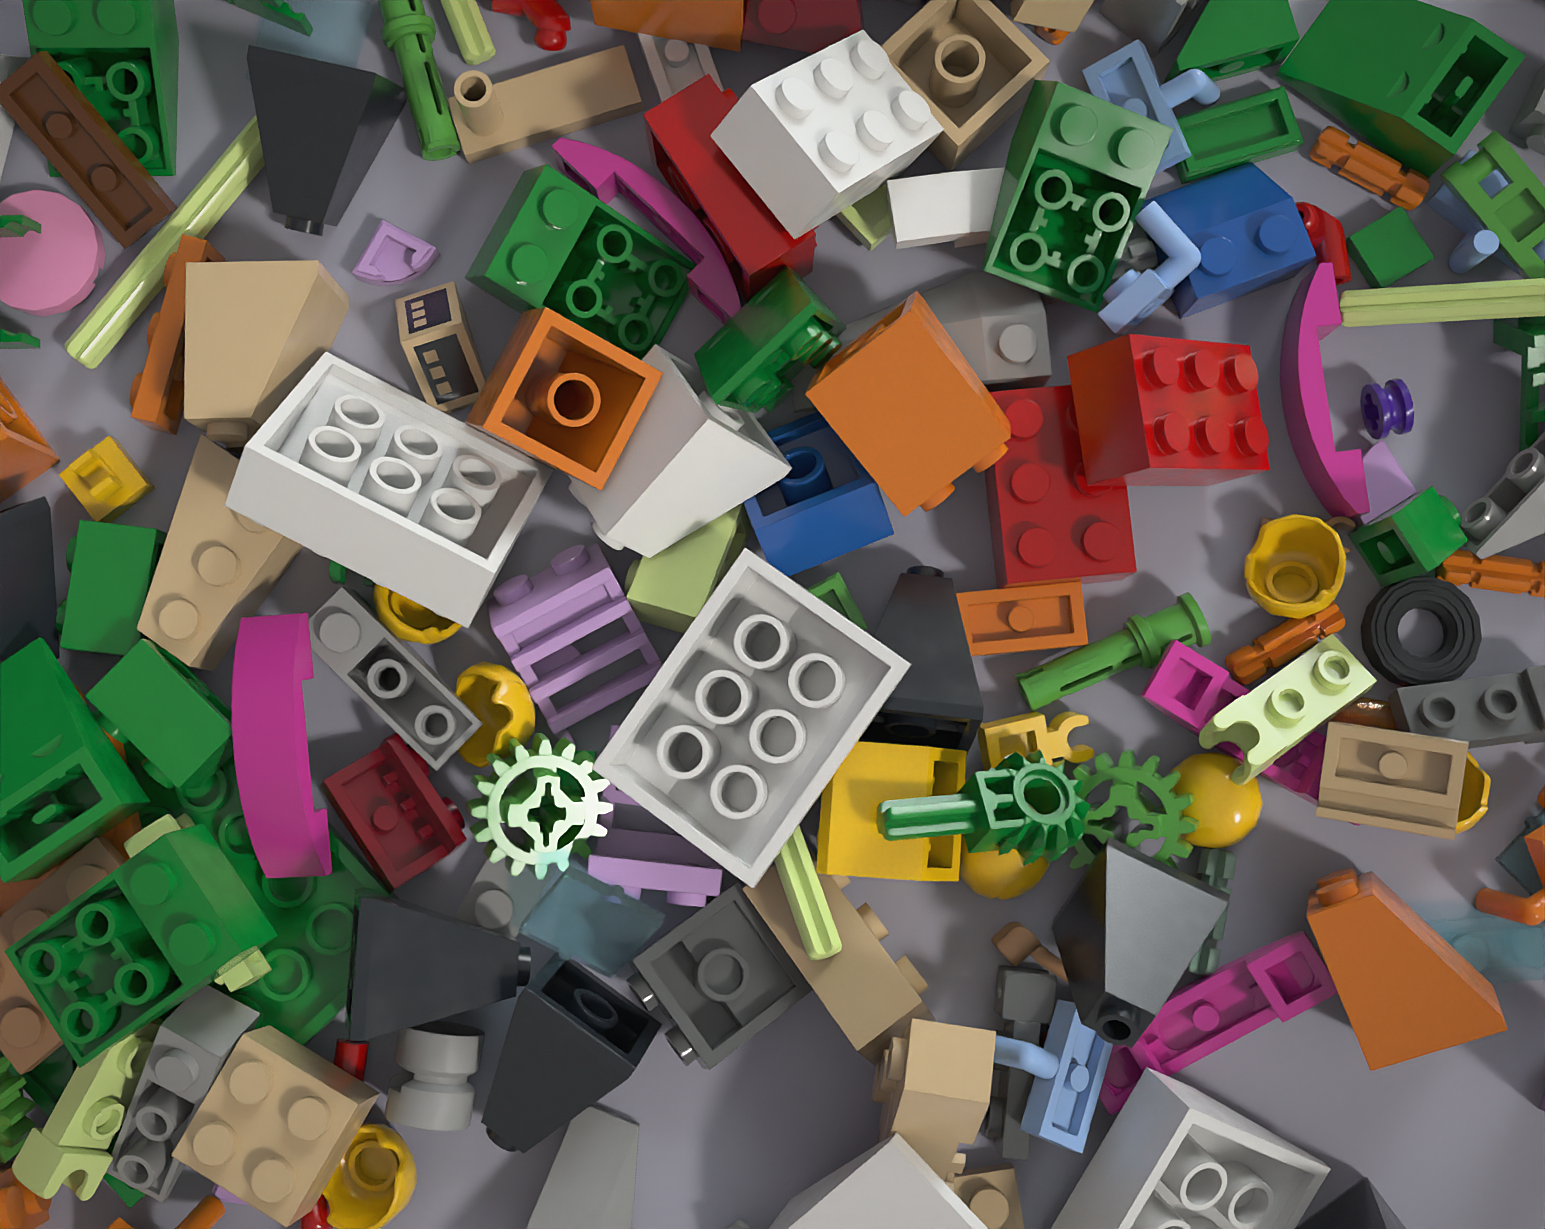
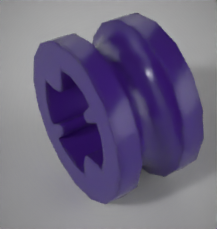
(1387, 408)

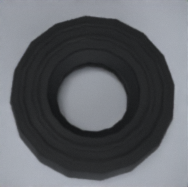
(1448, 604)

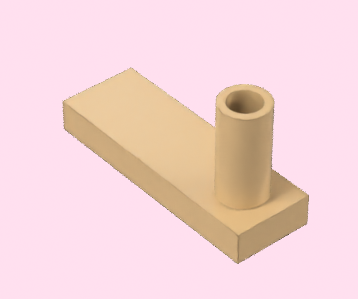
(542, 103)

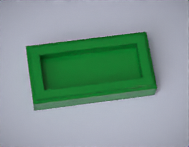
(1238, 134)

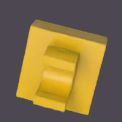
(106, 480)

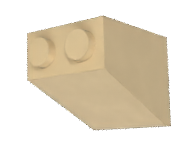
(253, 339)

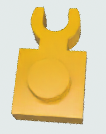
(1028, 734)

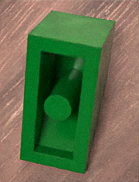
(1238, 38)
(1410, 537)

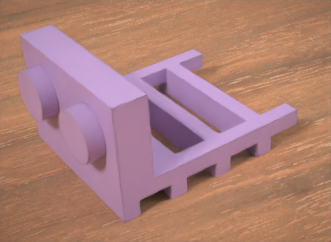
(558, 608)
(652, 859)

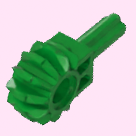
(995, 813)

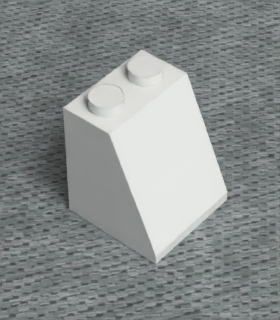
(680, 464)

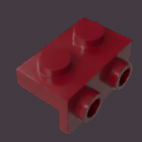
(395, 812)

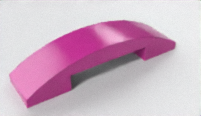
(609, 174)
(1332, 475)
(1196, 689)
(273, 747)
(1219, 1009)

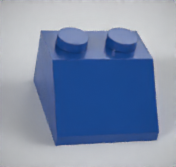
(1244, 232)
(821, 505)

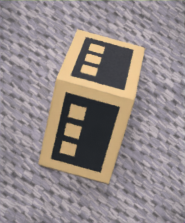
(441, 347)

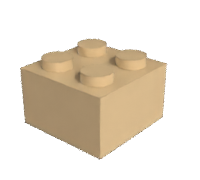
(967, 68)
(275, 1124)

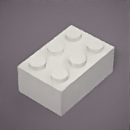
(826, 132)

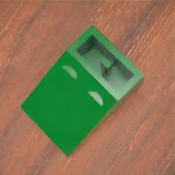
(122, 62)
(1401, 75)
(1071, 192)
(582, 261)
(768, 345)
(56, 768)
(140, 942)

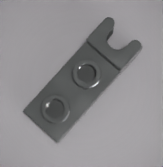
(1476, 709)
(1024, 1001)

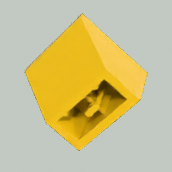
(848, 813)

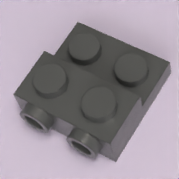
(717, 978)

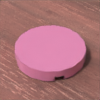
(53, 268)

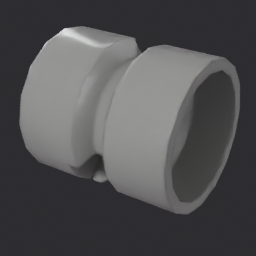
(434, 1076)

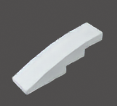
(944, 207)

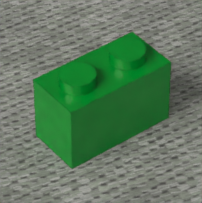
(107, 586)
(165, 715)

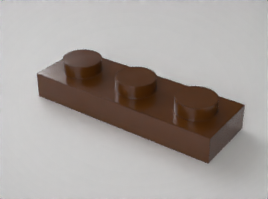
(84, 149)

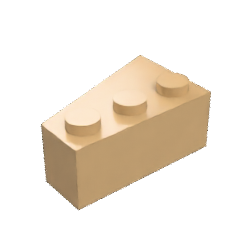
(211, 566)
(861, 982)
(935, 1090)

